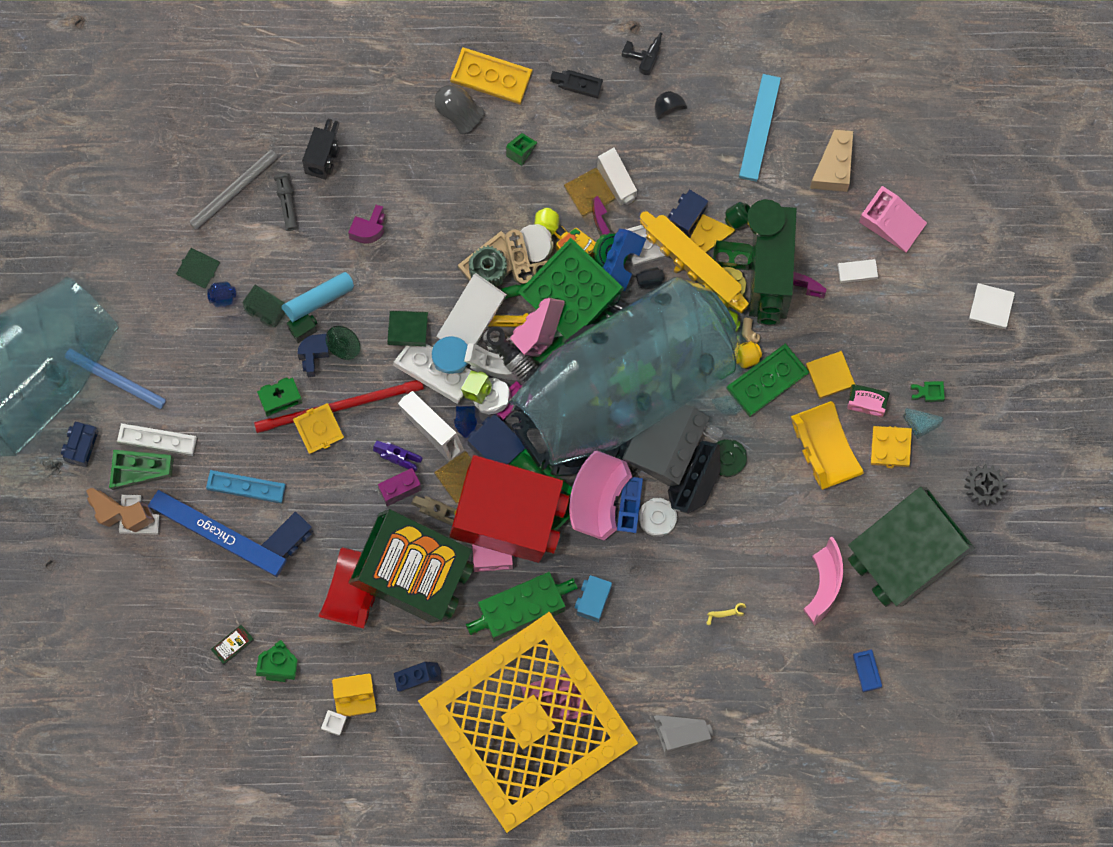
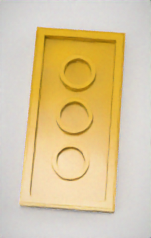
(491, 75)

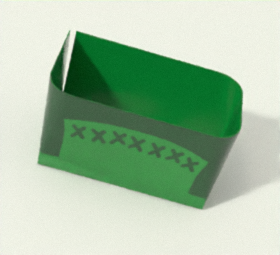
(728, 247)

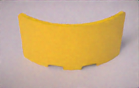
(825, 445)

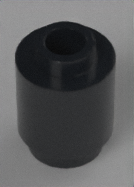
(650, 278)

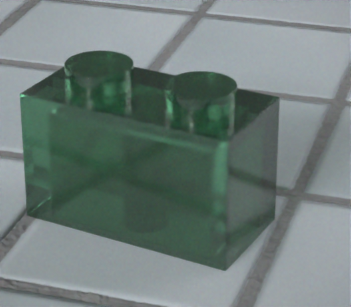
(264, 306)

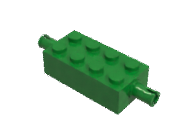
(521, 606)

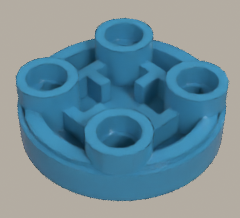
(449, 355)

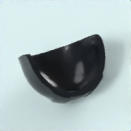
(668, 101)

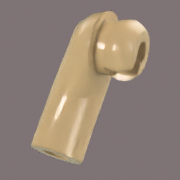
(747, 332)

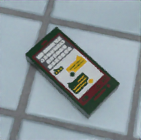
(232, 644)

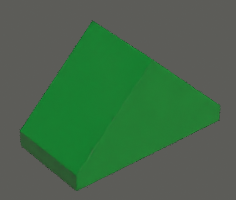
(520, 148)

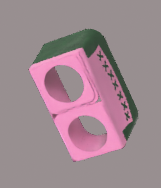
(867, 400)

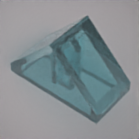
(921, 422)

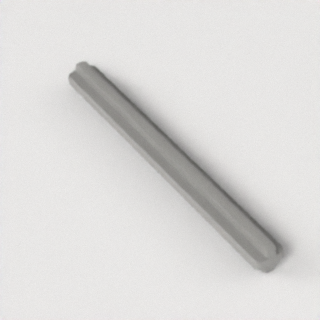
(233, 189)

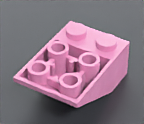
(892, 219)
(539, 329)

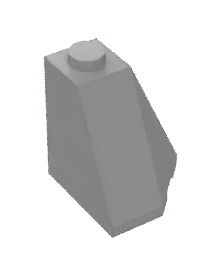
(681, 733)

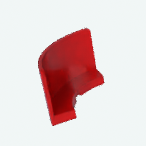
(346, 602)

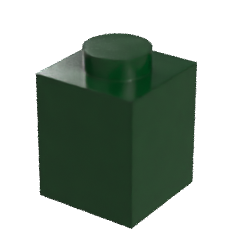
(302, 327)

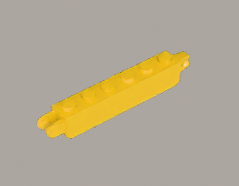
(693, 260)

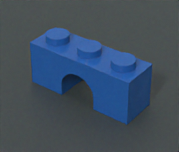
(624, 243)

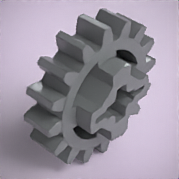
(994, 485)

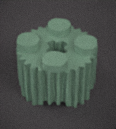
(491, 257)

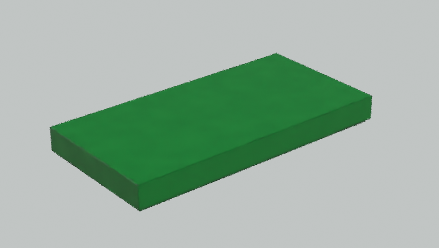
(767, 380)

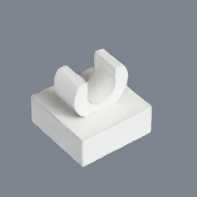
(333, 723)

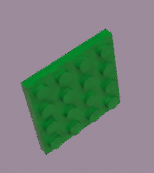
(577, 281)

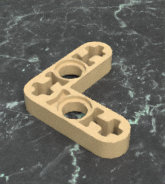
(524, 264)

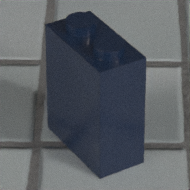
(495, 441)

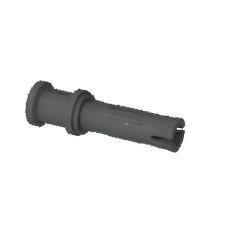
(284, 193)

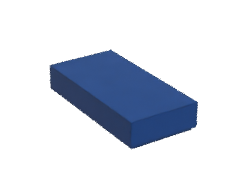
(867, 671)

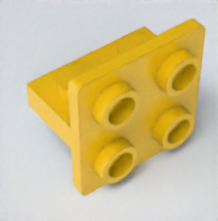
(354, 695)

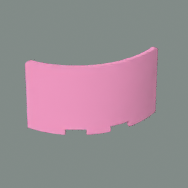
(594, 494)
(830, 576)

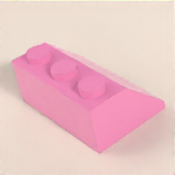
(560, 698)

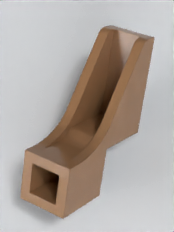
(110, 512)

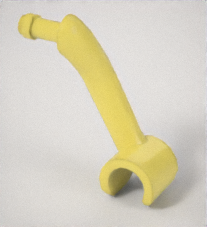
(718, 614)

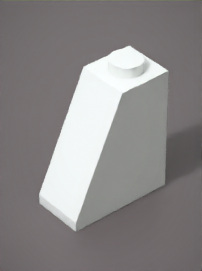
(616, 177)

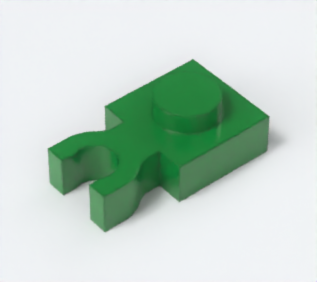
(931, 391)

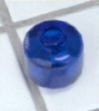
(221, 294)

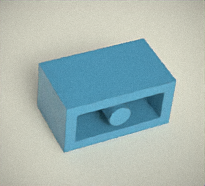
(593, 599)

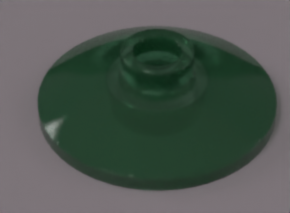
(342, 342)

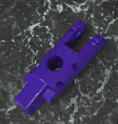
(396, 455)

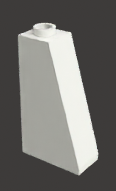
(431, 426)

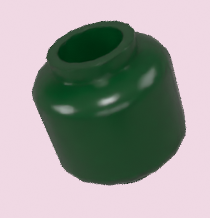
(737, 215)

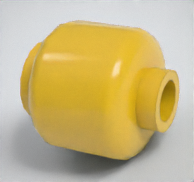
(749, 354)

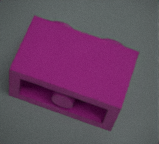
(399, 487)

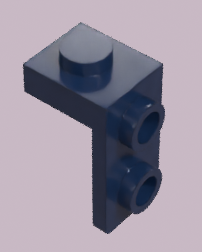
(418, 674)

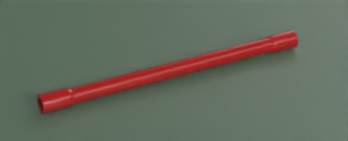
(407, 387)

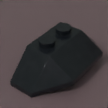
(698, 479)

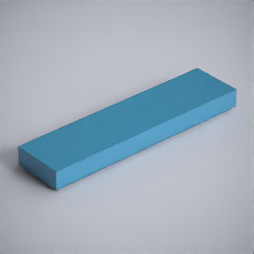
(246, 486)

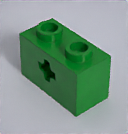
(273, 404)

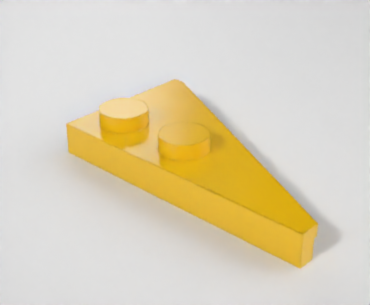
(707, 232)

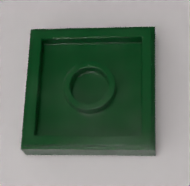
(407, 328)

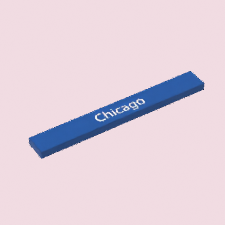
(217, 533)

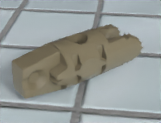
(426, 507)

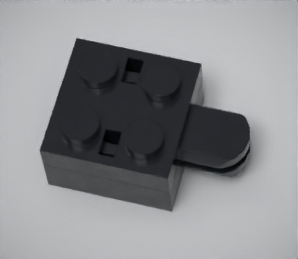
(322, 150)

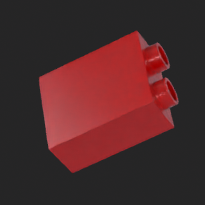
(509, 509)

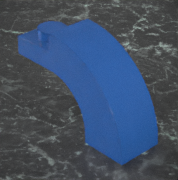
(630, 505)

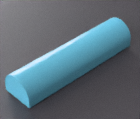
(318, 296)

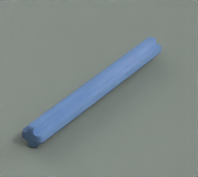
(129, 386)

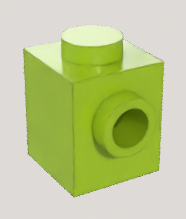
(476, 386)

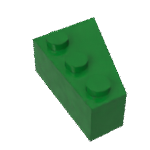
(138, 467)

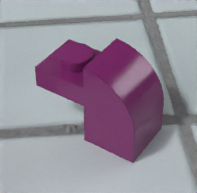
(368, 231)

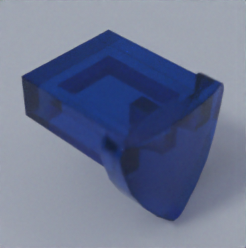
(465, 420)

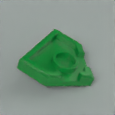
(277, 663)

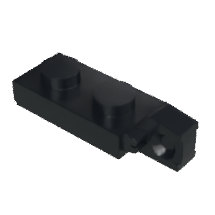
(577, 82)

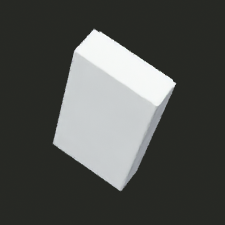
(857, 271)

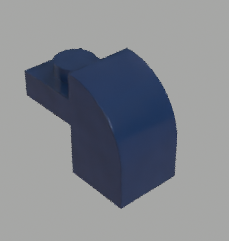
(310, 349)

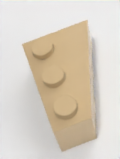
(835, 164)

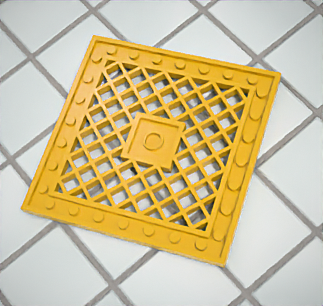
(528, 722)

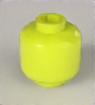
(548, 219)

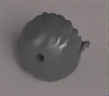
(458, 107)

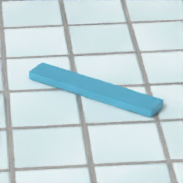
(759, 127)

